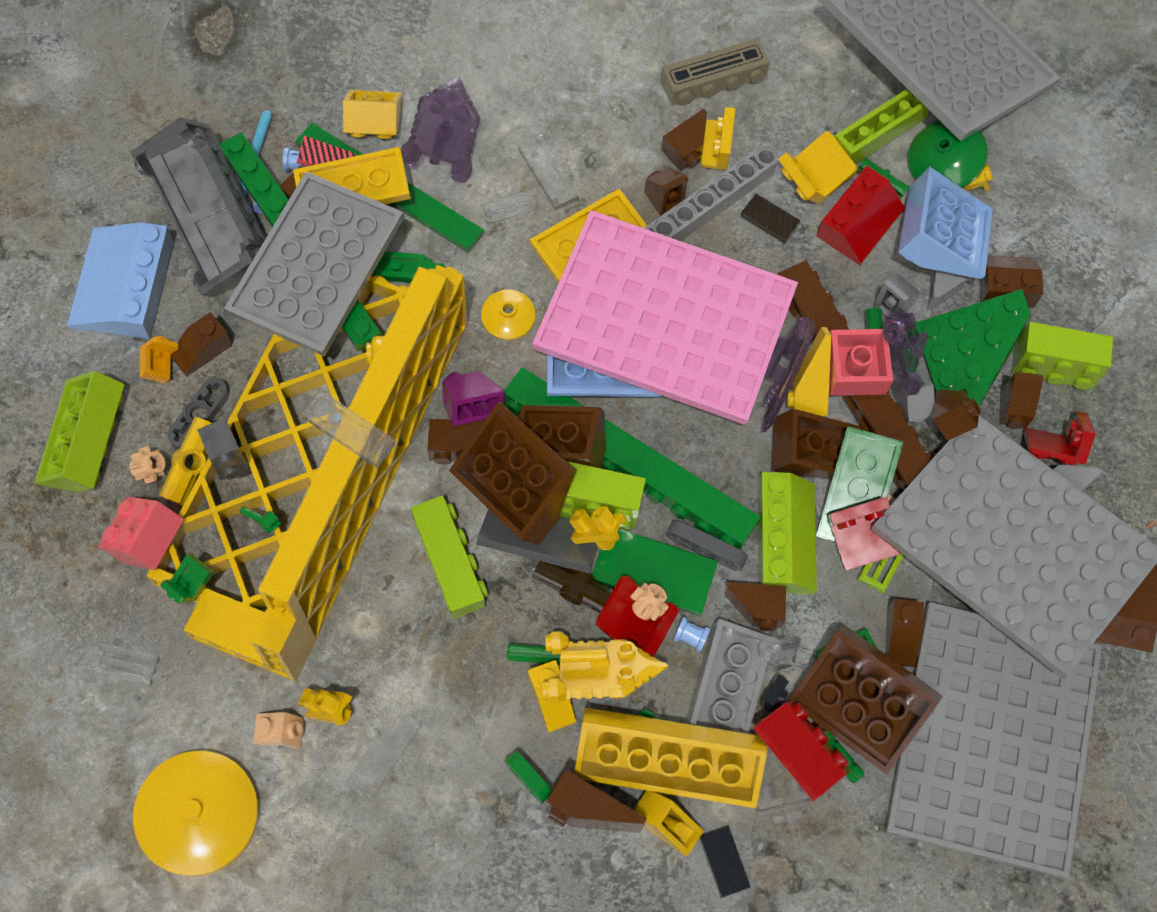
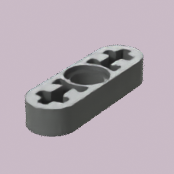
(216, 402)
(707, 545)

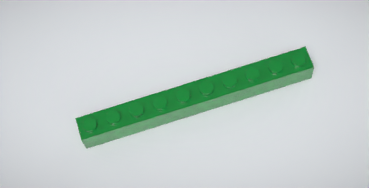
(665, 480)

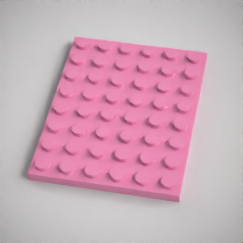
(666, 317)

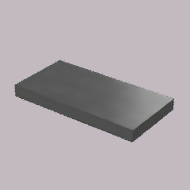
(555, 548)

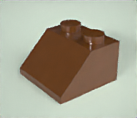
(1011, 274)

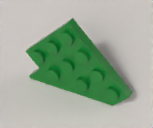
(973, 343)

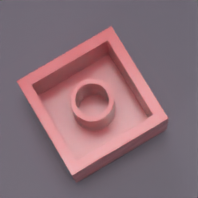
(859, 363)
(140, 532)

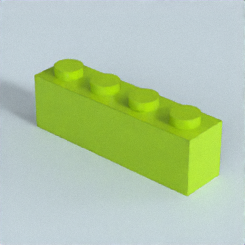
(882, 125)
(448, 557)

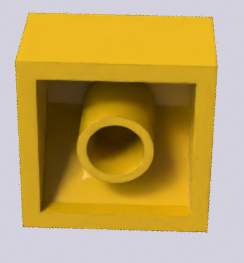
(372, 113)

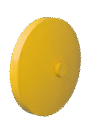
(195, 813)

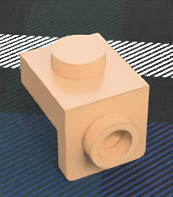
(278, 729)

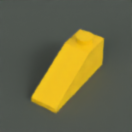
(811, 384)

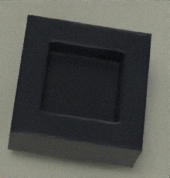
(776, 694)

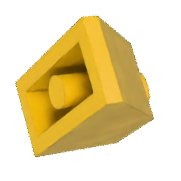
(554, 714)
(668, 822)

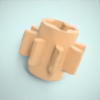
(147, 465)
(649, 601)

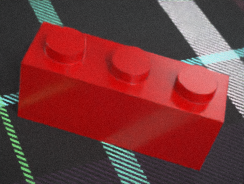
(861, 216)
(803, 749)

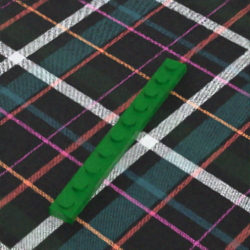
(271, 201)

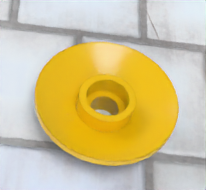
(508, 325)

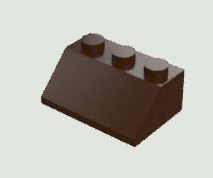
(570, 431)

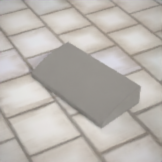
(728, 679)

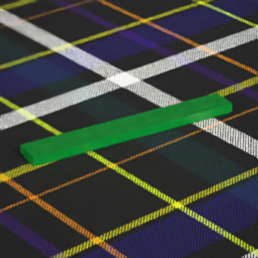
(421, 205)

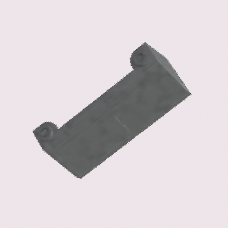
(203, 202)

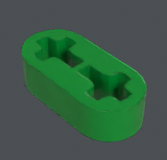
(528, 777)

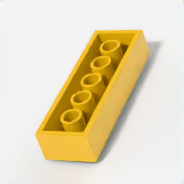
(671, 757)

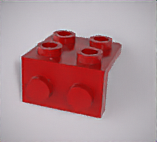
(621, 622)

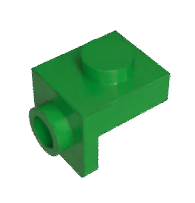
(188, 580)

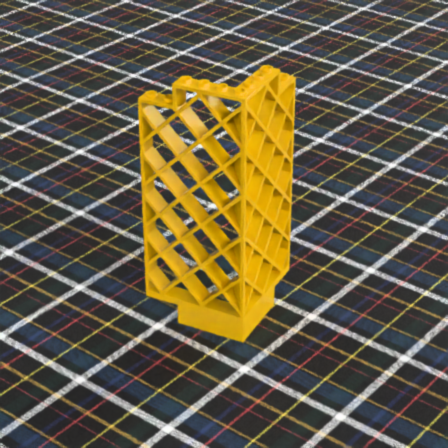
(335, 509)

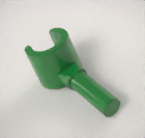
(268, 522)

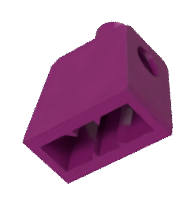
(469, 397)

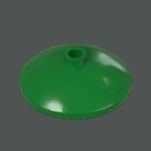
(958, 162)

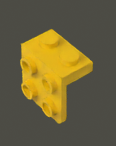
(819, 168)

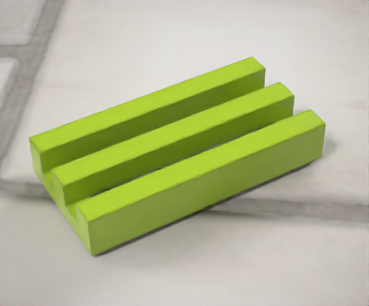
(872, 582)

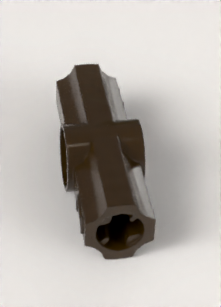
(573, 585)

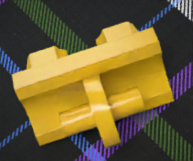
(598, 528)
(326, 706)

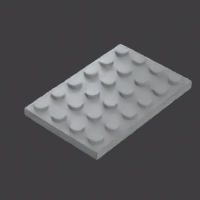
(314, 263)

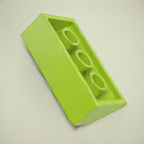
(80, 432)
(787, 532)

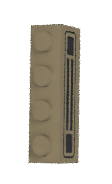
(715, 72)

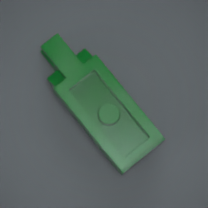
(402, 266)

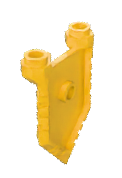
(597, 668)

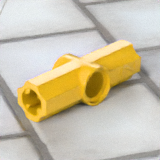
(180, 479)

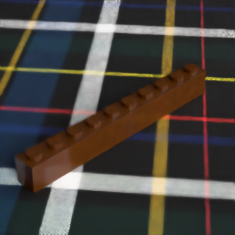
(872, 412)

